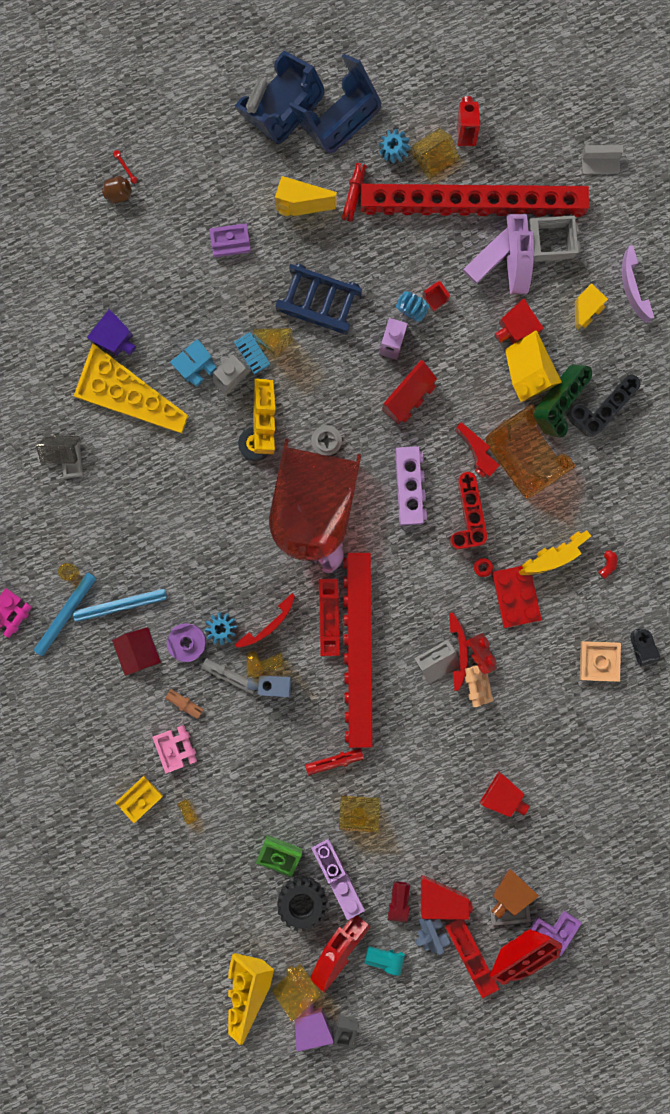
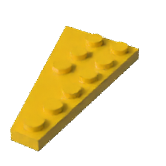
(118, 389)

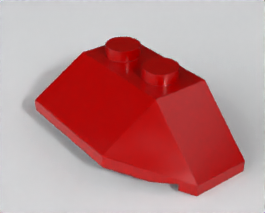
(524, 956)

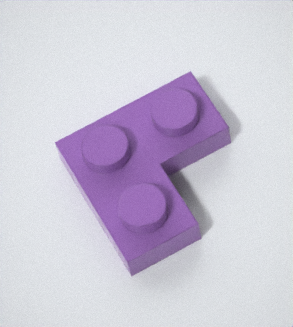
(562, 931)

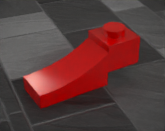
(484, 464)

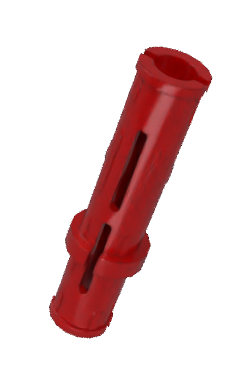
(354, 191)
(334, 761)

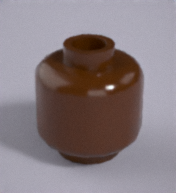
(117, 189)

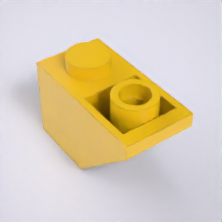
(587, 304)

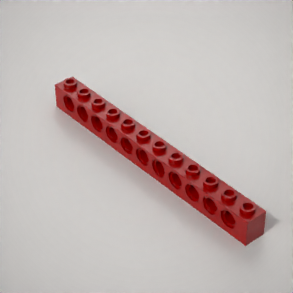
(482, 193)

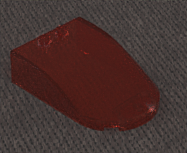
(311, 503)

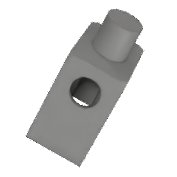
(230, 374)

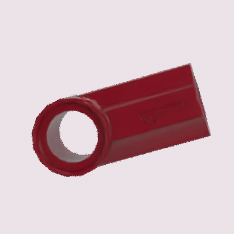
(399, 902)

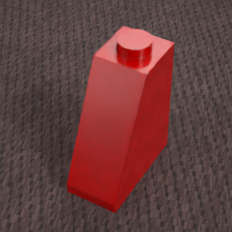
(442, 901)

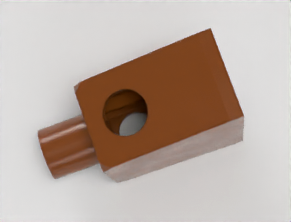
(512, 895)

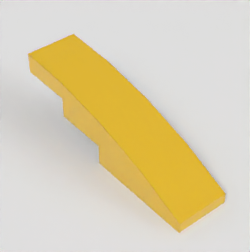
(264, 416)

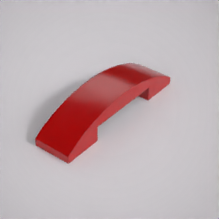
(329, 617)
(249, 638)
(459, 675)

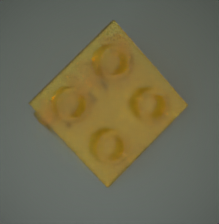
(256, 667)
(296, 992)

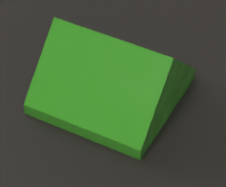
(279, 856)

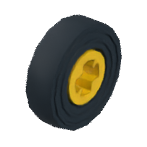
(244, 445)

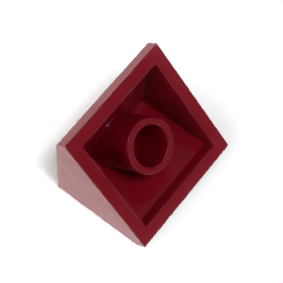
(136, 651)

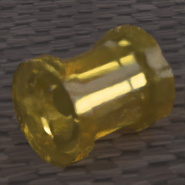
(70, 577)

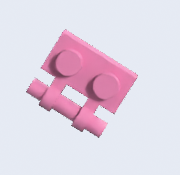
(169, 751)

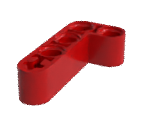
(468, 509)

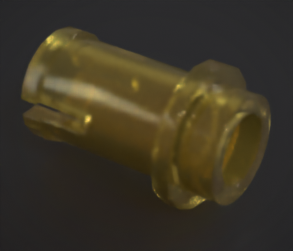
(187, 811)

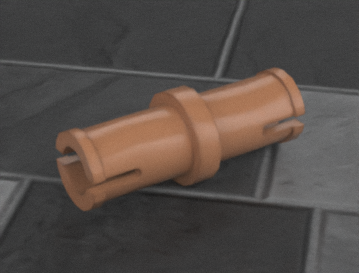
(184, 704)

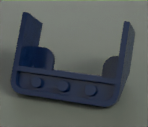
(346, 115)

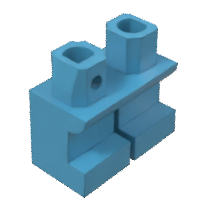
(190, 370)

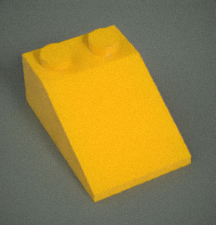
(302, 198)
(531, 367)

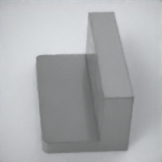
(601, 159)
(438, 661)

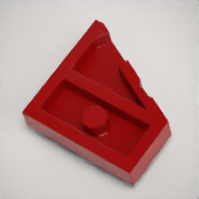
(482, 655)

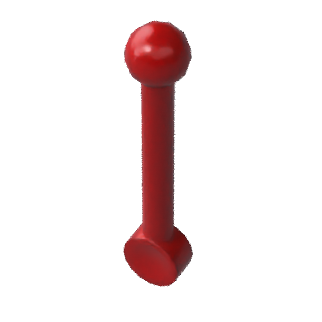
(117, 154)

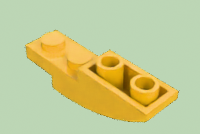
(555, 557)

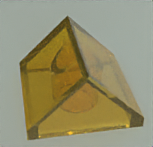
(435, 152)
(273, 340)
(359, 814)

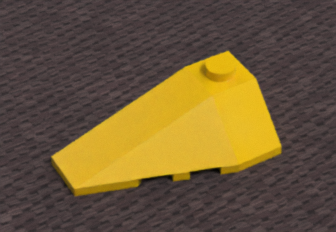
(250, 986)

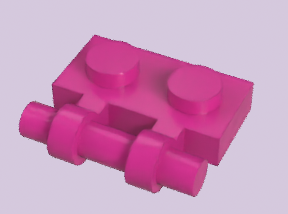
(8, 604)

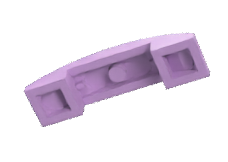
(642, 308)

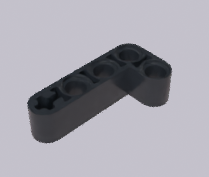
(608, 404)

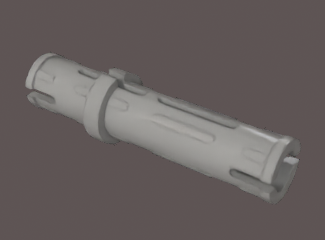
(226, 674)

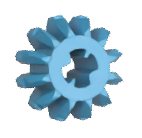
(398, 151)
(412, 306)
(222, 635)

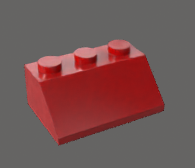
(410, 393)

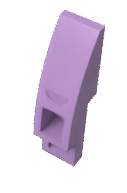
(521, 254)
(338, 879)

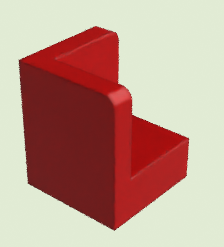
(436, 296)

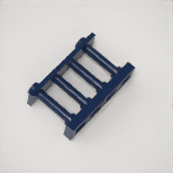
(322, 318)

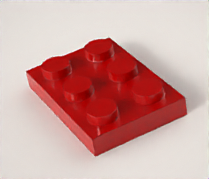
(516, 597)

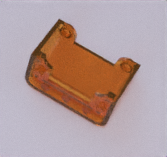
(526, 454)

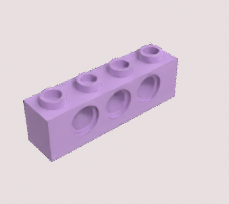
(406, 516)

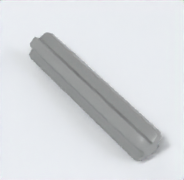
(256, 94)

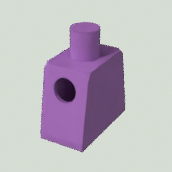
(312, 1029)

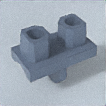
(429, 938)

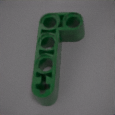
(559, 398)

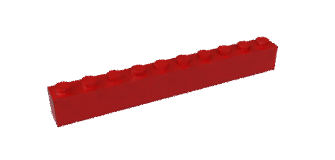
(359, 650)

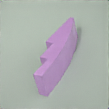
(488, 257)

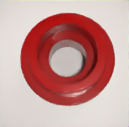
(489, 567)

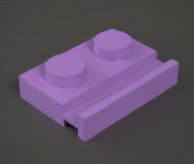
(230, 240)

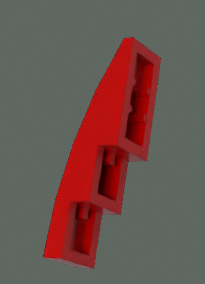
(472, 957)

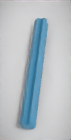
(120, 605)
(65, 613)

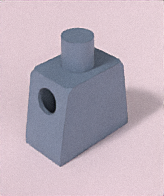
(280, 685)

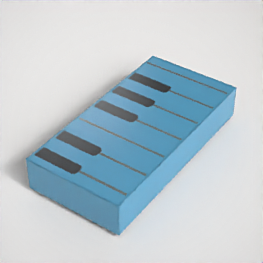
(252, 353)

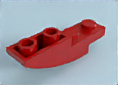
(336, 952)

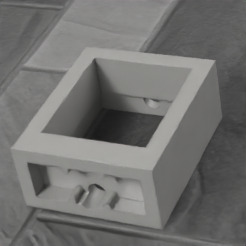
(535, 224)

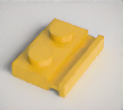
(139, 799)

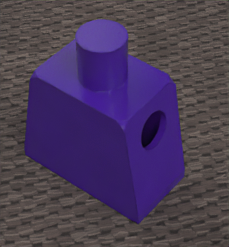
(112, 335)

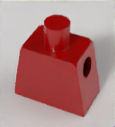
(468, 116)
(518, 323)
(504, 797)

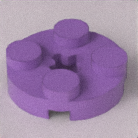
(177, 636)

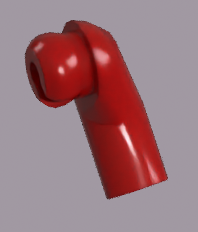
(611, 564)

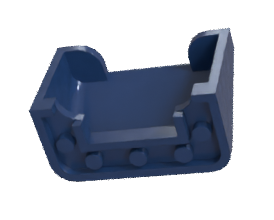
(294, 83)

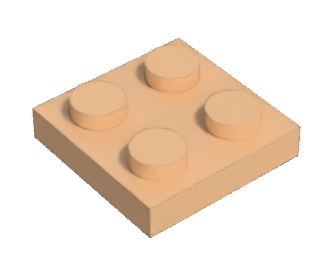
(600, 661)

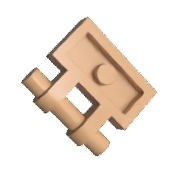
(479, 686)

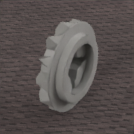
(332, 433)

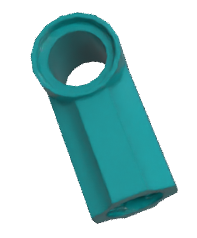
(387, 960)

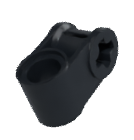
(645, 650)

